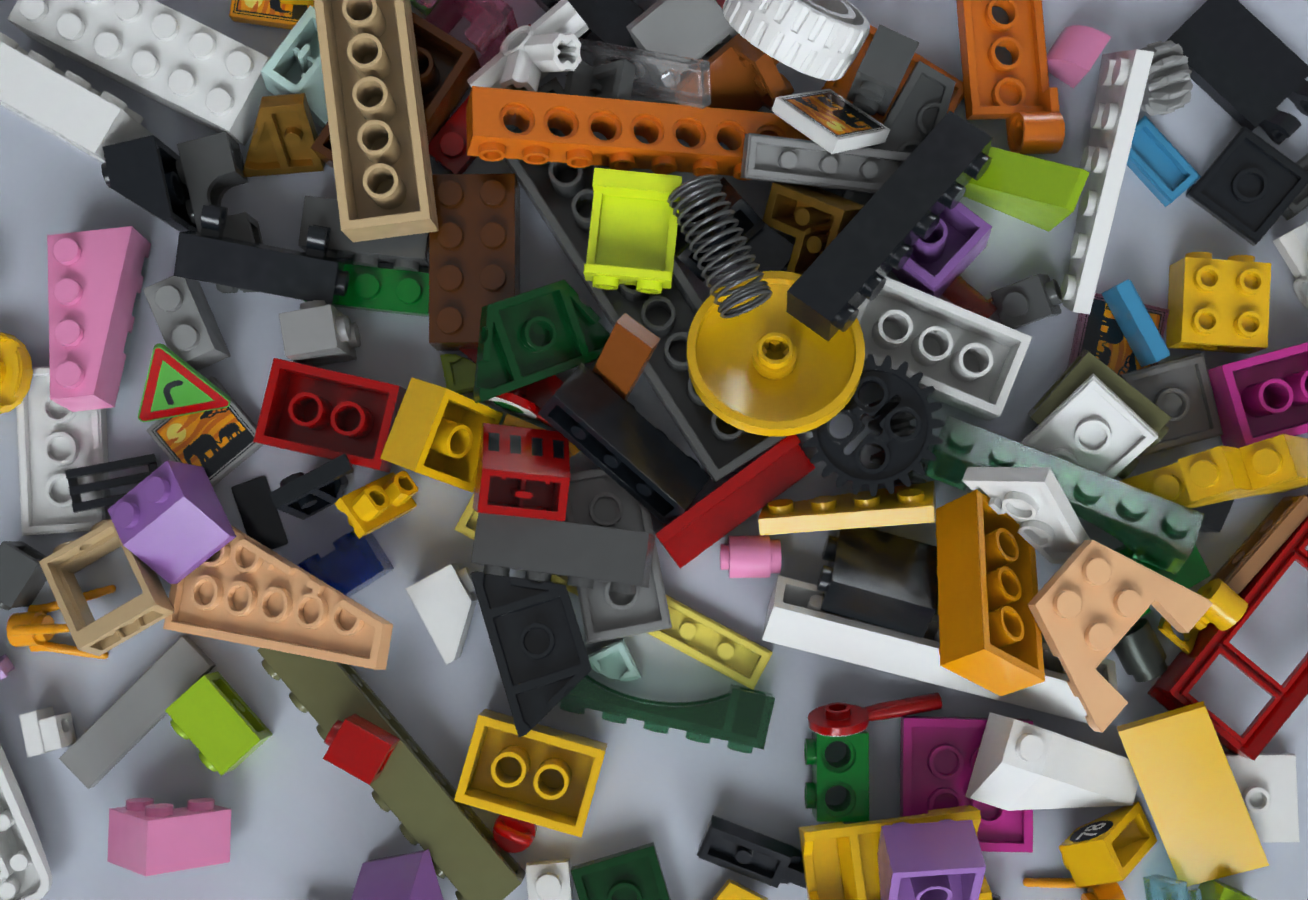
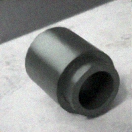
(1141, 652)

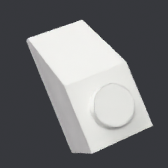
(446, 608)

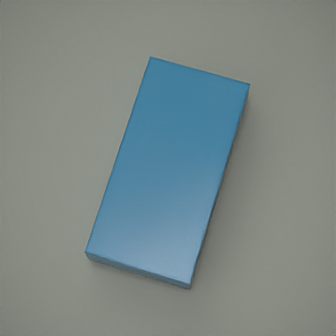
(1159, 163)
(1136, 323)

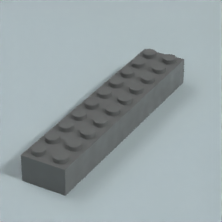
(565, 203)

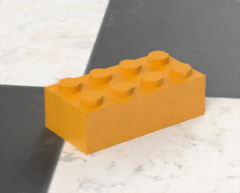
(983, 597)

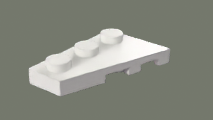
(1036, 503)

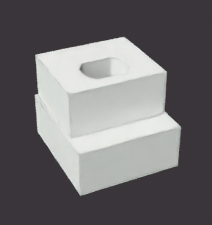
(46, 731)

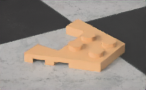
(1093, 607)

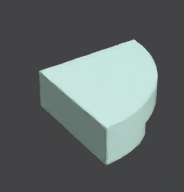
(615, 662)

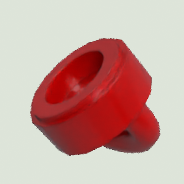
(513, 834)

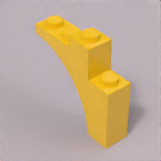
(1230, 472)

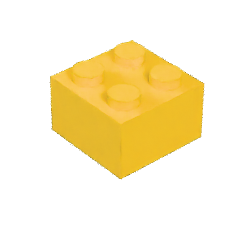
(438, 434)

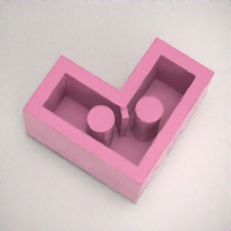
(168, 839)

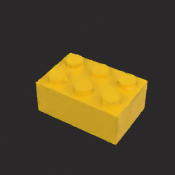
(531, 777)

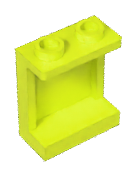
(632, 231)

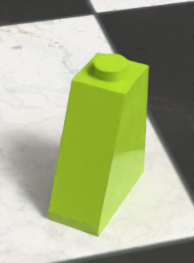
(1028, 188)

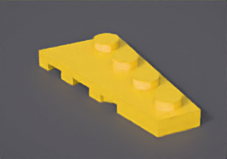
(850, 511)

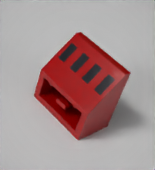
(522, 472)

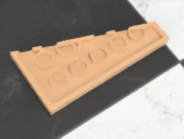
(272, 604)

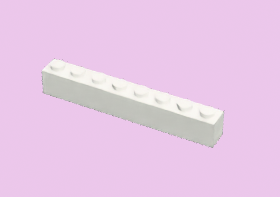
(798, 623)

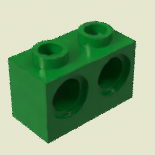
(849, 772)

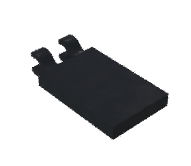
(1244, 67)

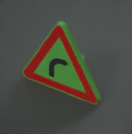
(177, 389)

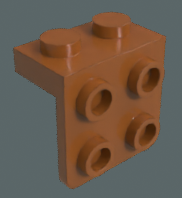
(745, 77)

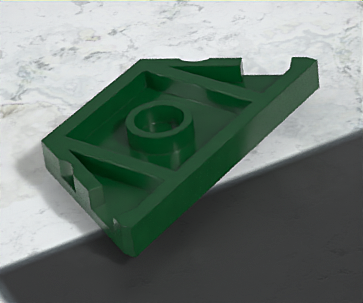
(534, 339)

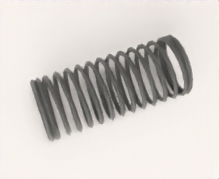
(743, 292)

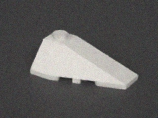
(1040, 769)

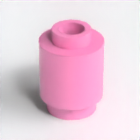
(751, 556)

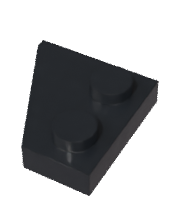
(314, 491)

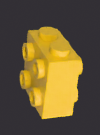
(1218, 304)

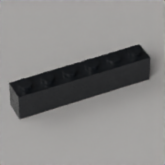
(889, 226)

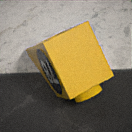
(1108, 846)

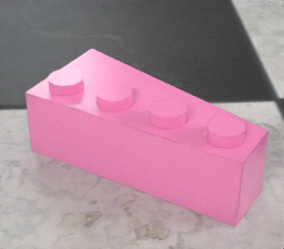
(90, 312)

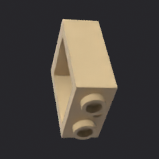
(121, 623)

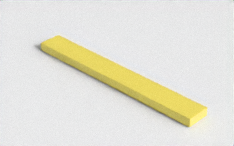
(690, 631)

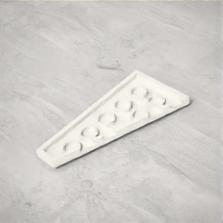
(1112, 125)

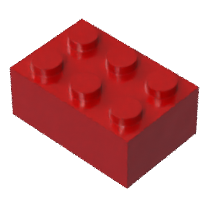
(328, 414)

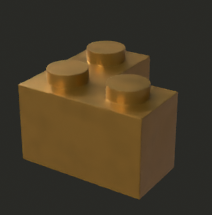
(810, 216)

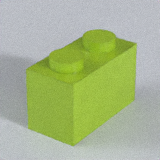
(217, 723)

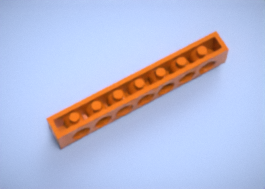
(619, 122)

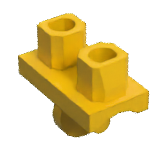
(378, 502)

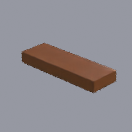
(625, 355)

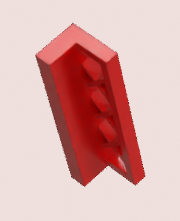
(735, 500)

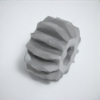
(1168, 79)

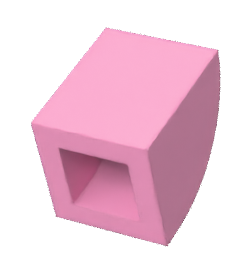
(1075, 53)

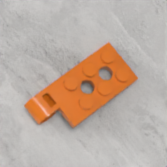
(1015, 90)

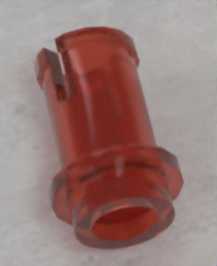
(967, 297)

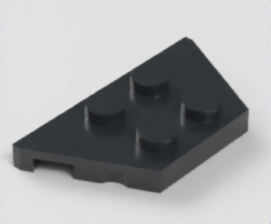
(532, 642)

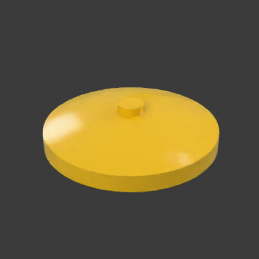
(768, 367)

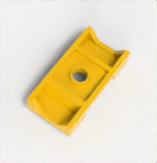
(843, 857)

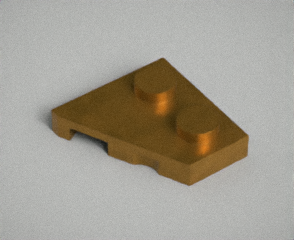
(282, 138)

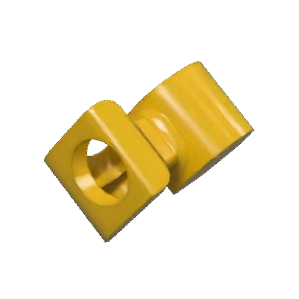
(1224, 613)

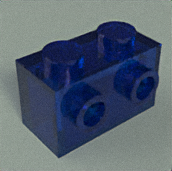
(351, 565)

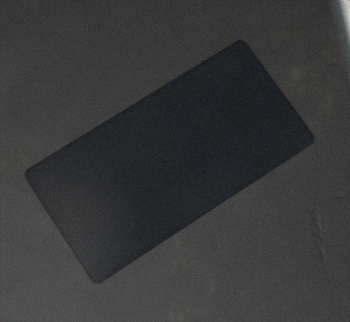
(259, 513)

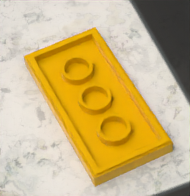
(1192, 794)

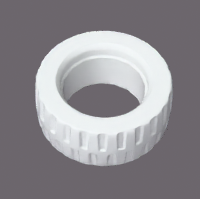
(803, 34)

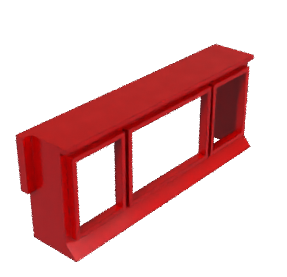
(1185, 670)

